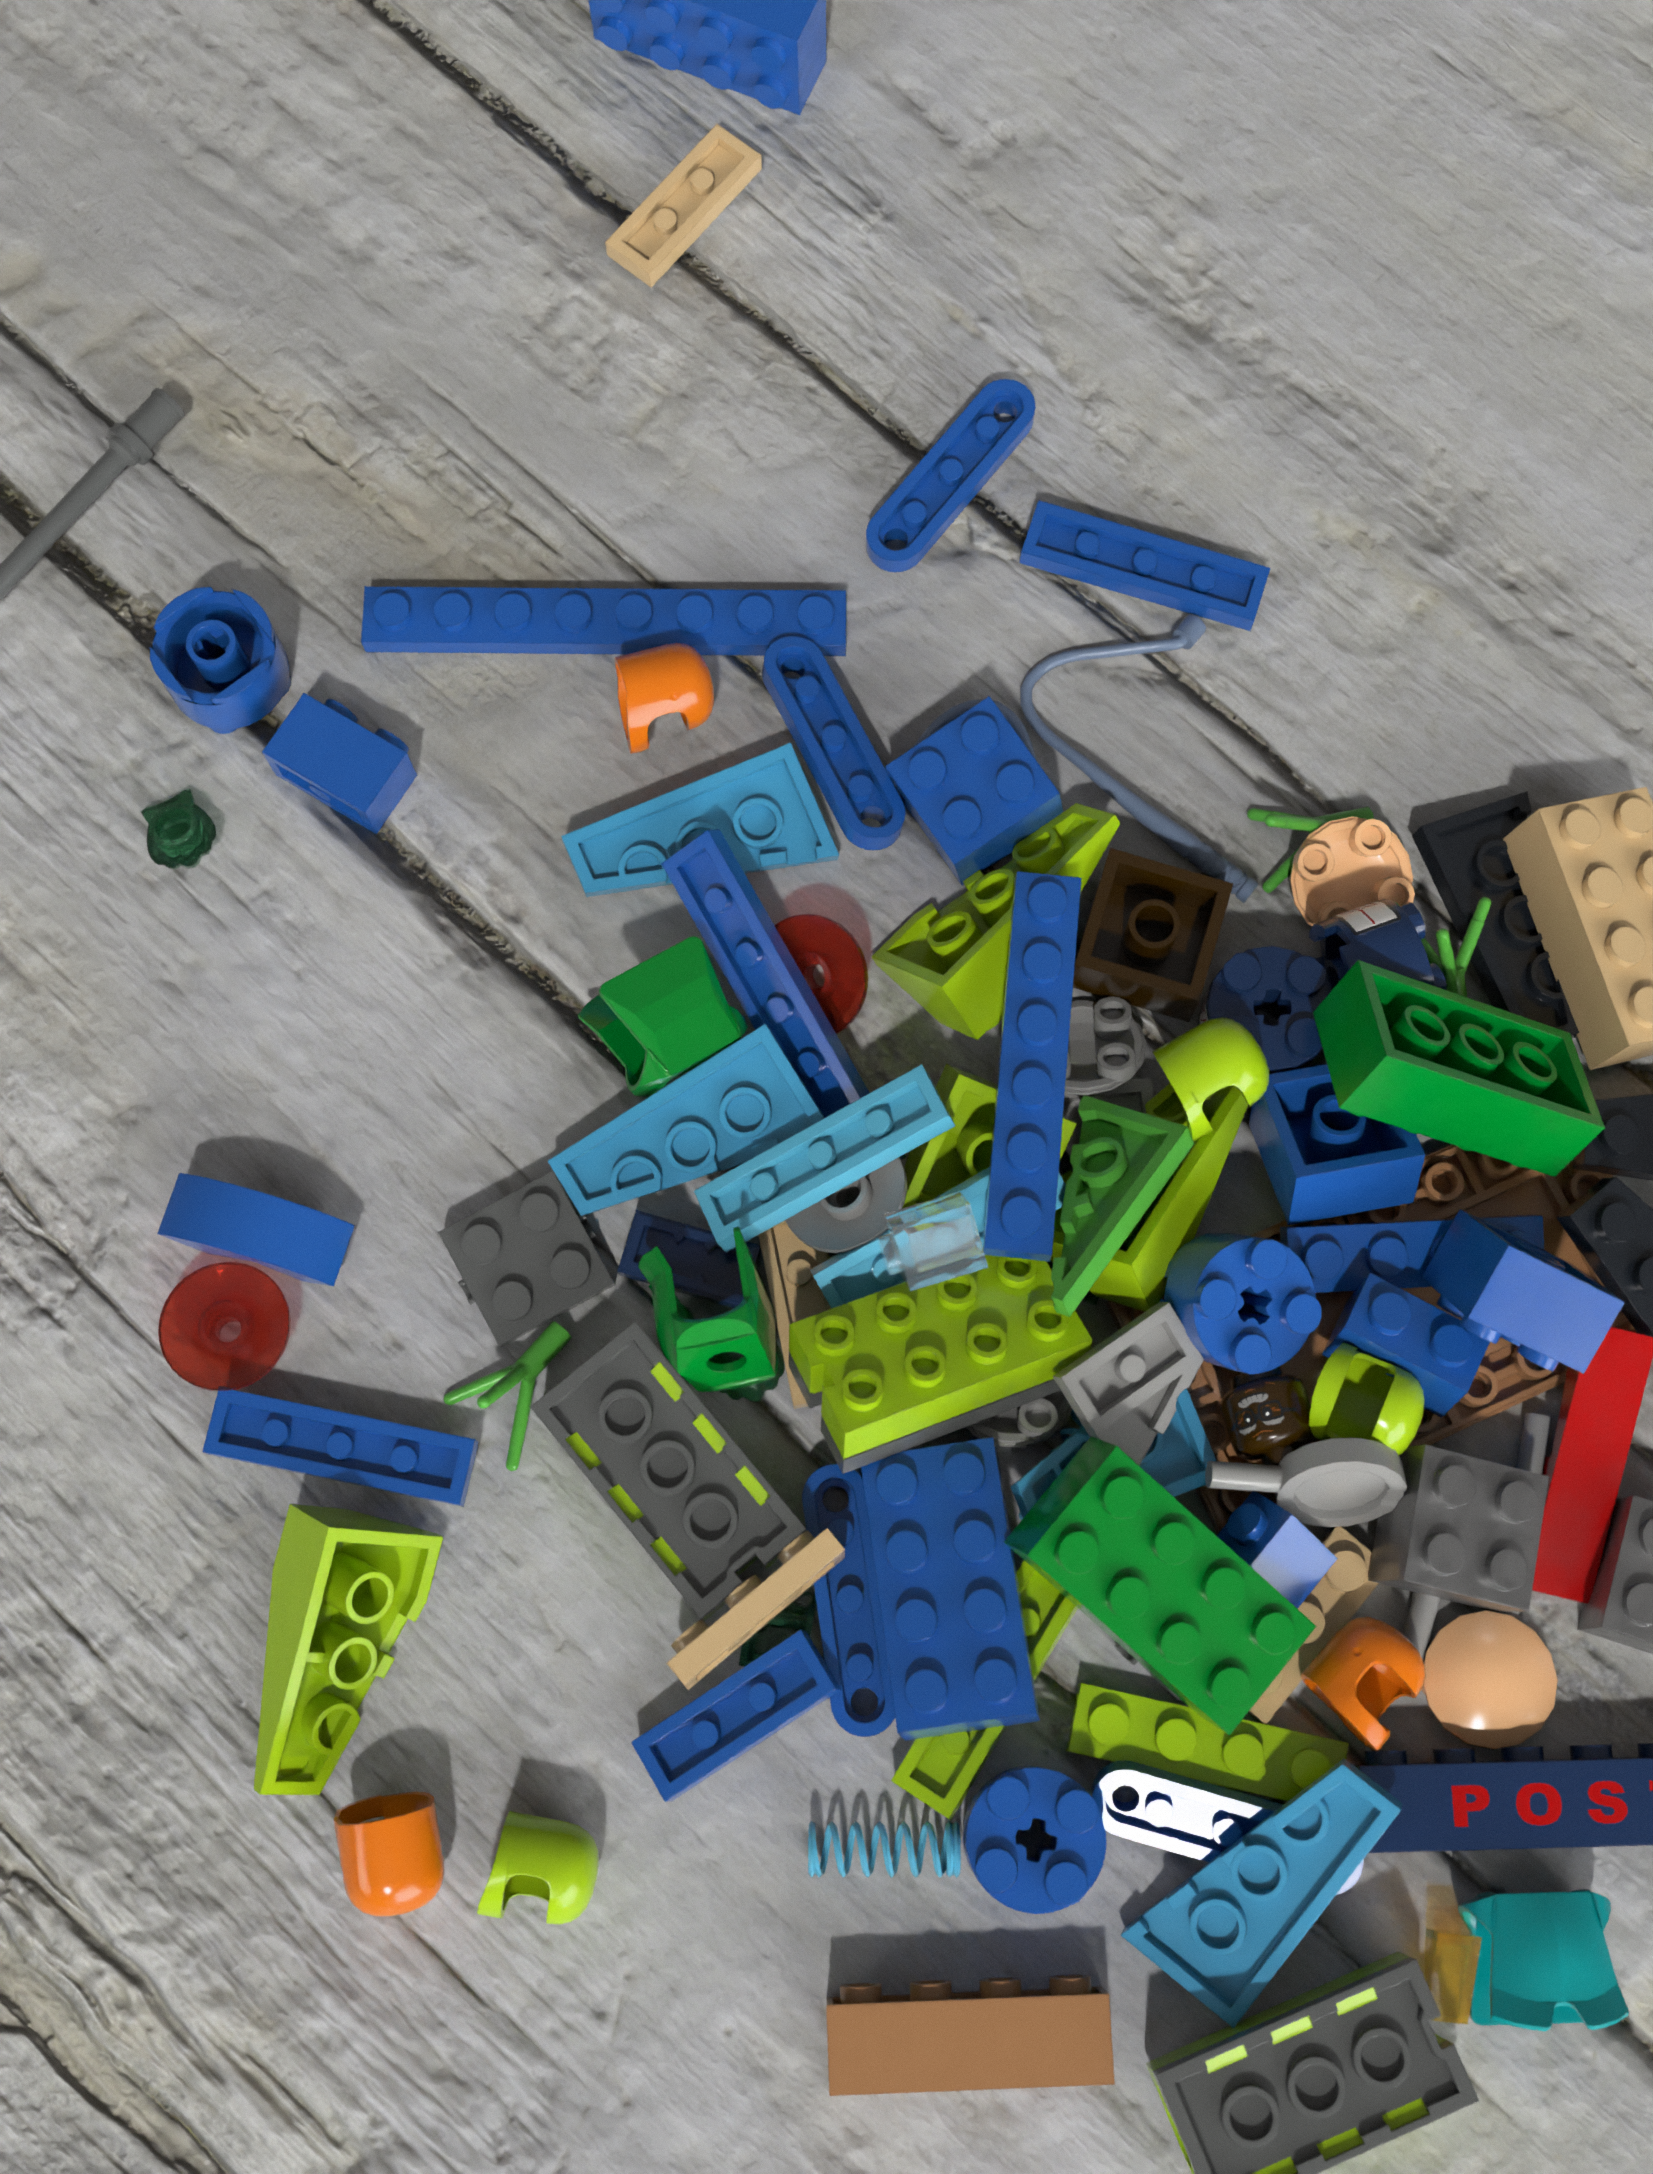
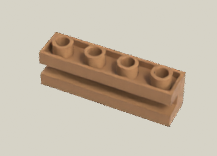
(969, 2038)

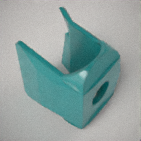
(1543, 1960)

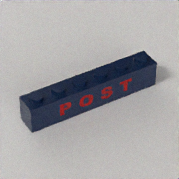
(1516, 1800)

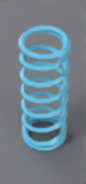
(949, 1859)

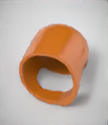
(662, 683)
(1363, 1674)
(391, 1861)

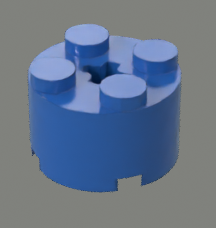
(219, 658)
(1242, 1300)
(1057, 1873)

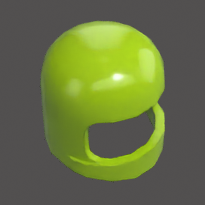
(1209, 1059)
(1363, 1402)
(542, 1861)

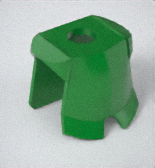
(664, 1016)
(691, 1342)

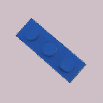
(735, 1716)

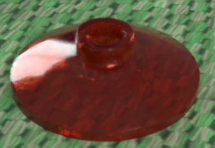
(825, 942)
(200, 1309)

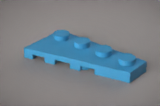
(757, 805)
(692, 1127)
(1258, 1898)

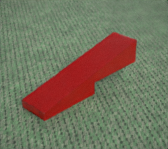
(1589, 1462)

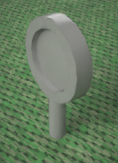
(1323, 1481)

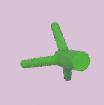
(1297, 822)
(1453, 968)
(526, 1370)

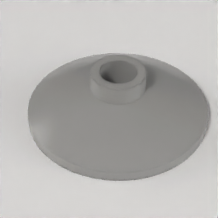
(840, 1229)

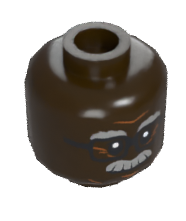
(1267, 1415)

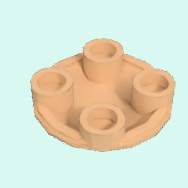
(1349, 866)
(1489, 1679)

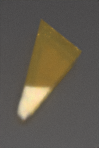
(1451, 1972)

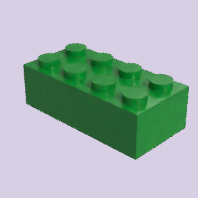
(1456, 1070)
(1160, 1583)

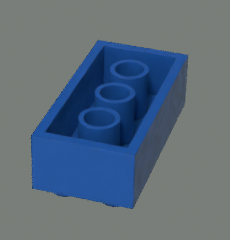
(739, 45)
(948, 1590)

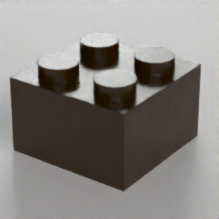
(1151, 934)

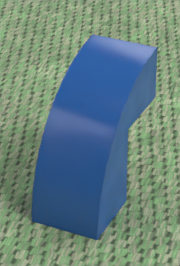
(256, 1228)

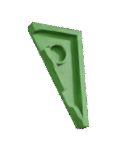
(1114, 1180)

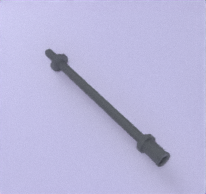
(128, 446)

